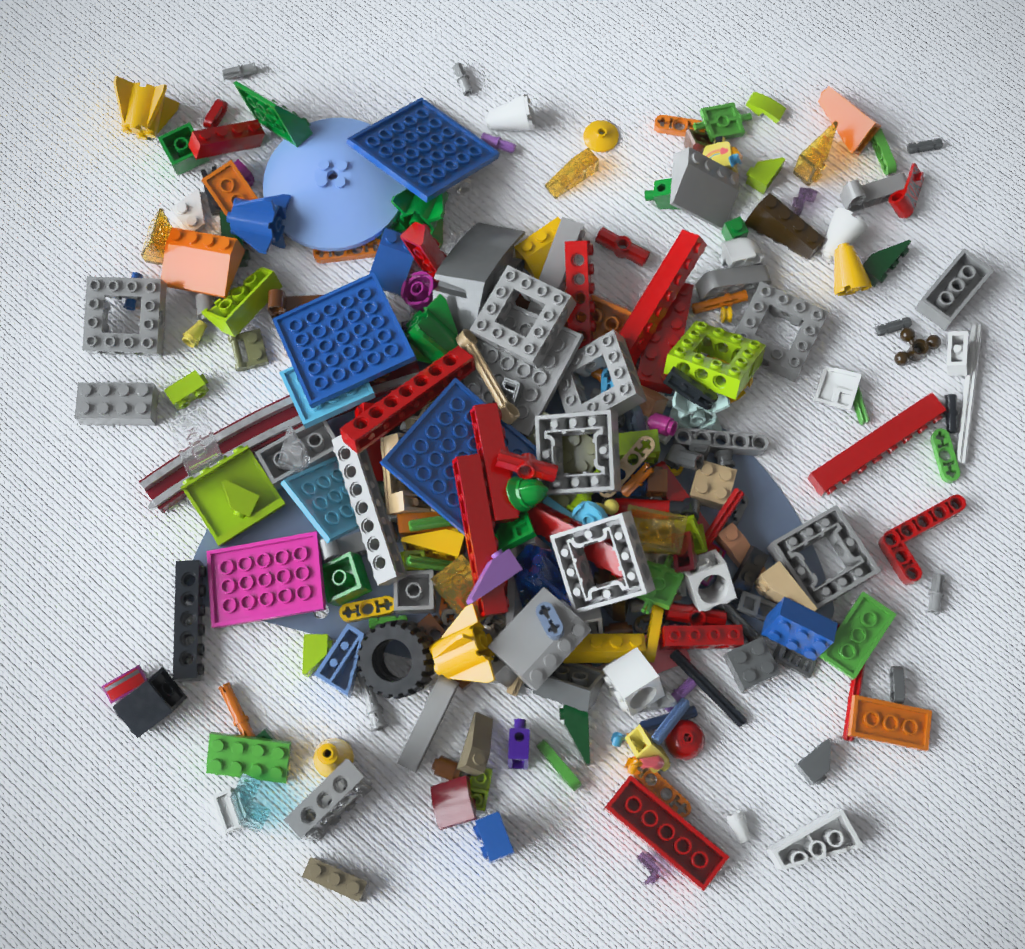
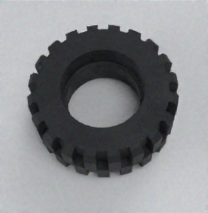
(373, 661)

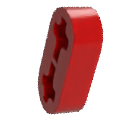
(215, 114)

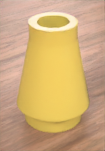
(194, 334)

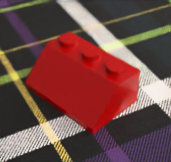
(423, 247)

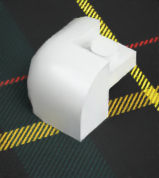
(741, 253)

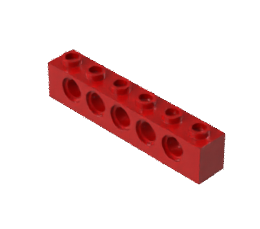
(573, 288)

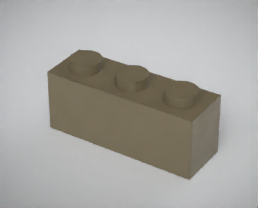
(335, 879)

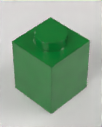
(734, 229)

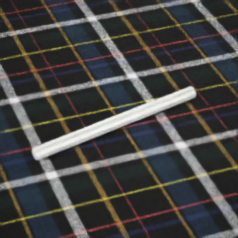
(968, 395)

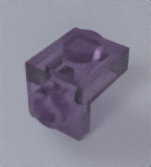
(803, 195)
(648, 862)

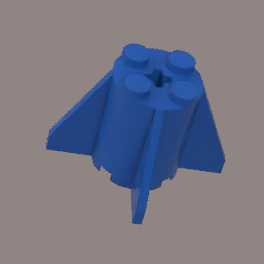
(260, 221)

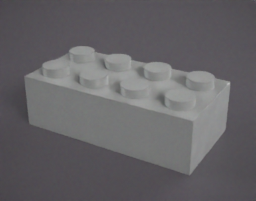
(954, 289)
(116, 403)
(316, 441)

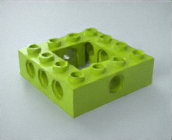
(742, 354)

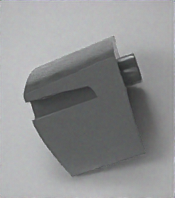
(474, 270)

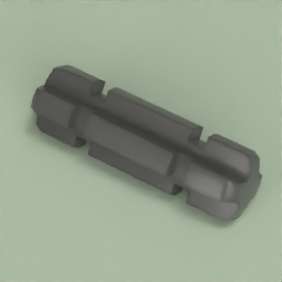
(923, 146)
(893, 326)

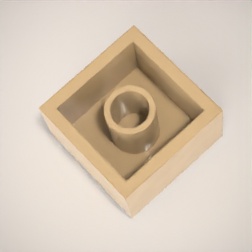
(712, 485)

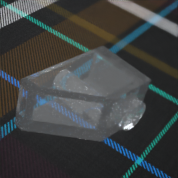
(293, 453)

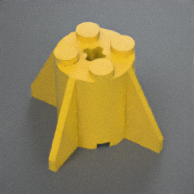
(143, 109)
(464, 650)

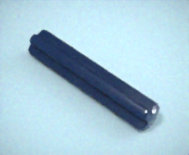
(653, 723)

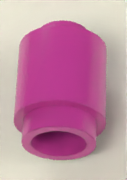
(665, 425)

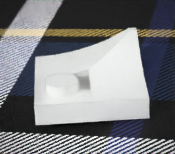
(837, 388)

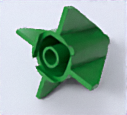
(415, 209)
(432, 332)

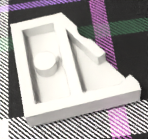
(190, 212)

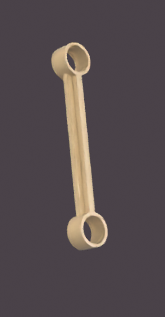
(468, 342)

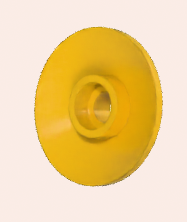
(601, 142)

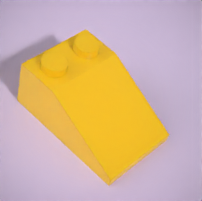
(437, 544)

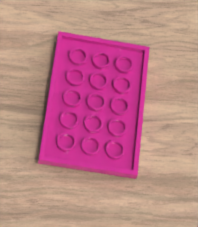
(265, 580)

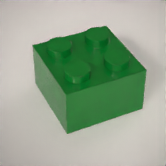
(177, 150)
(345, 579)

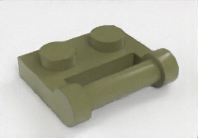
(254, 347)

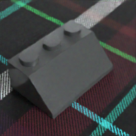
(573, 686)

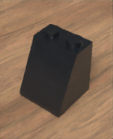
(149, 702)

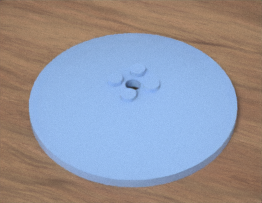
(326, 211)

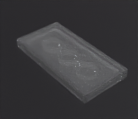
(195, 441)

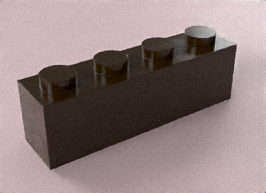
(784, 227)

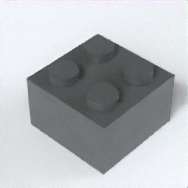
(751, 664)

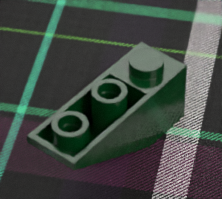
(884, 260)

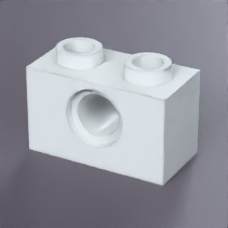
(958, 353)

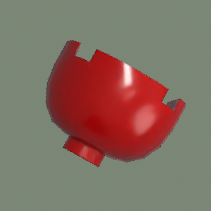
(682, 749)

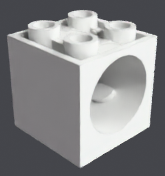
(719, 592)
(633, 682)

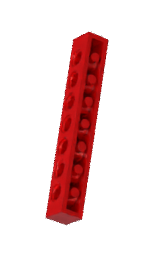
(406, 399)

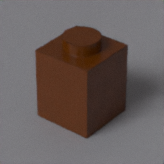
(657, 483)

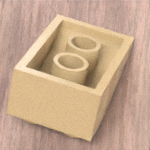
(778, 583)

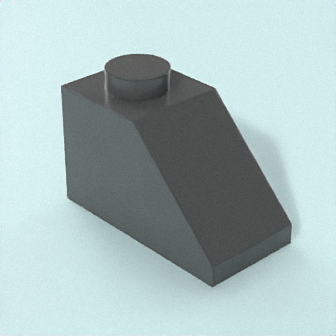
(816, 763)

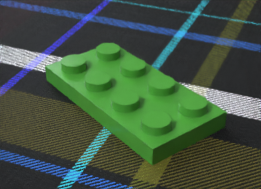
(858, 635)
(253, 756)

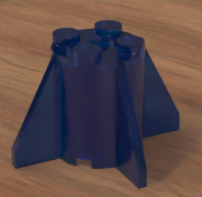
(539, 571)

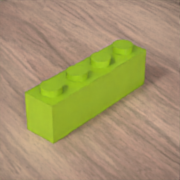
(243, 302)

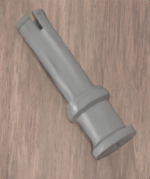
(375, 710)

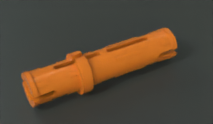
(715, 303)
(236, 710)

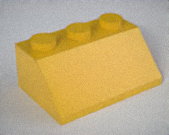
(536, 248)

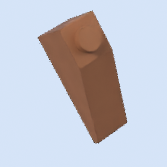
(734, 544)

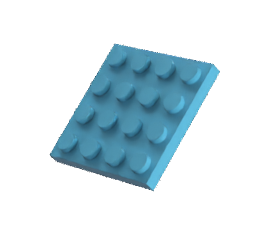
(328, 409)
(323, 499)

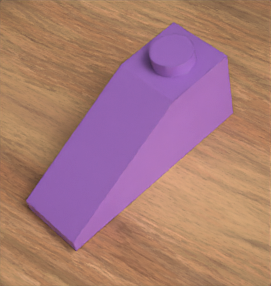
(495, 572)

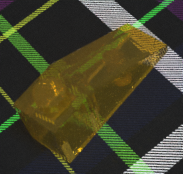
(573, 173)

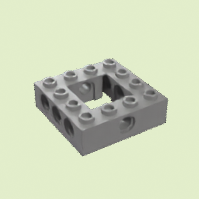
(788, 307)
(555, 312)
(152, 316)
(605, 351)
(606, 439)
(846, 543)
(576, 571)
(316, 807)

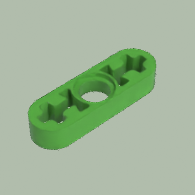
(883, 153)
(948, 448)
(557, 763)

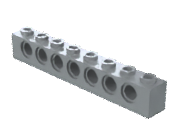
(360, 476)

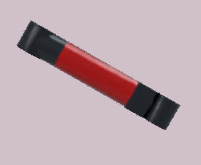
(687, 507)

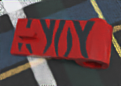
(905, 200)

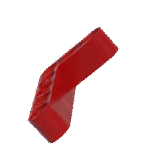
(915, 530)

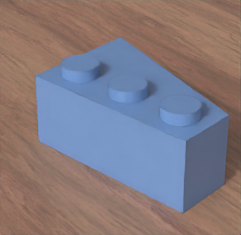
(340, 663)

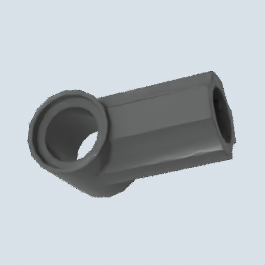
(681, 457)

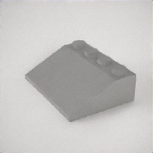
(703, 187)
(527, 647)

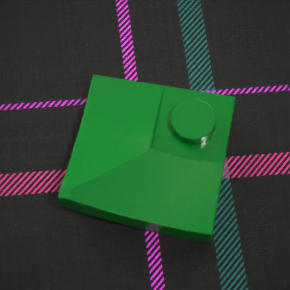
(514, 533)

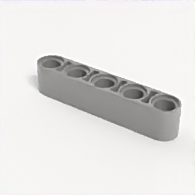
(728, 437)
(428, 723)

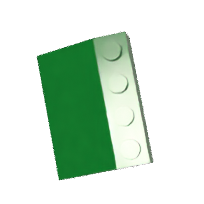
(275, 117)

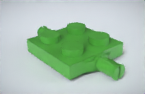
(722, 121)
(666, 585)

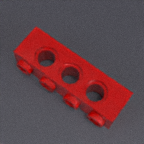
(701, 637)

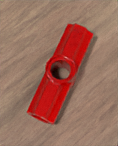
(631, 252)
(526, 465)
(683, 613)

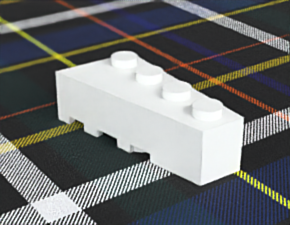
(815, 841)

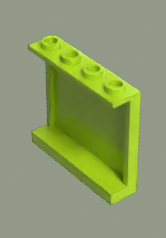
(210, 500)

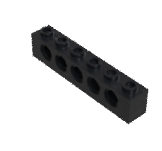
(183, 572)

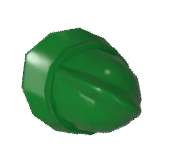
(525, 493)

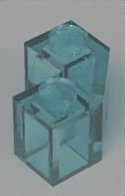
(248, 813)

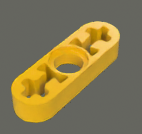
(354, 616)
(653, 632)

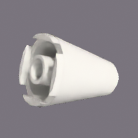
(512, 115)
(842, 230)

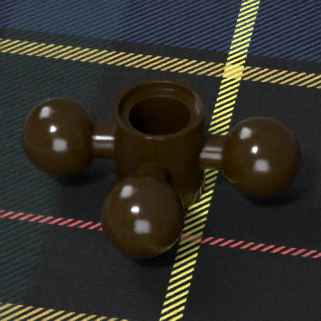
(907, 335)

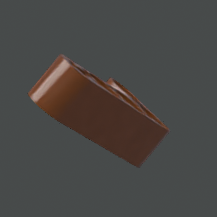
(280, 303)

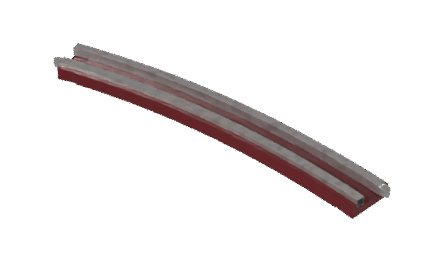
(256, 431)

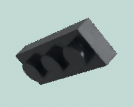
(748, 571)

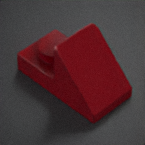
(688, 558)

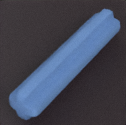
(670, 721)

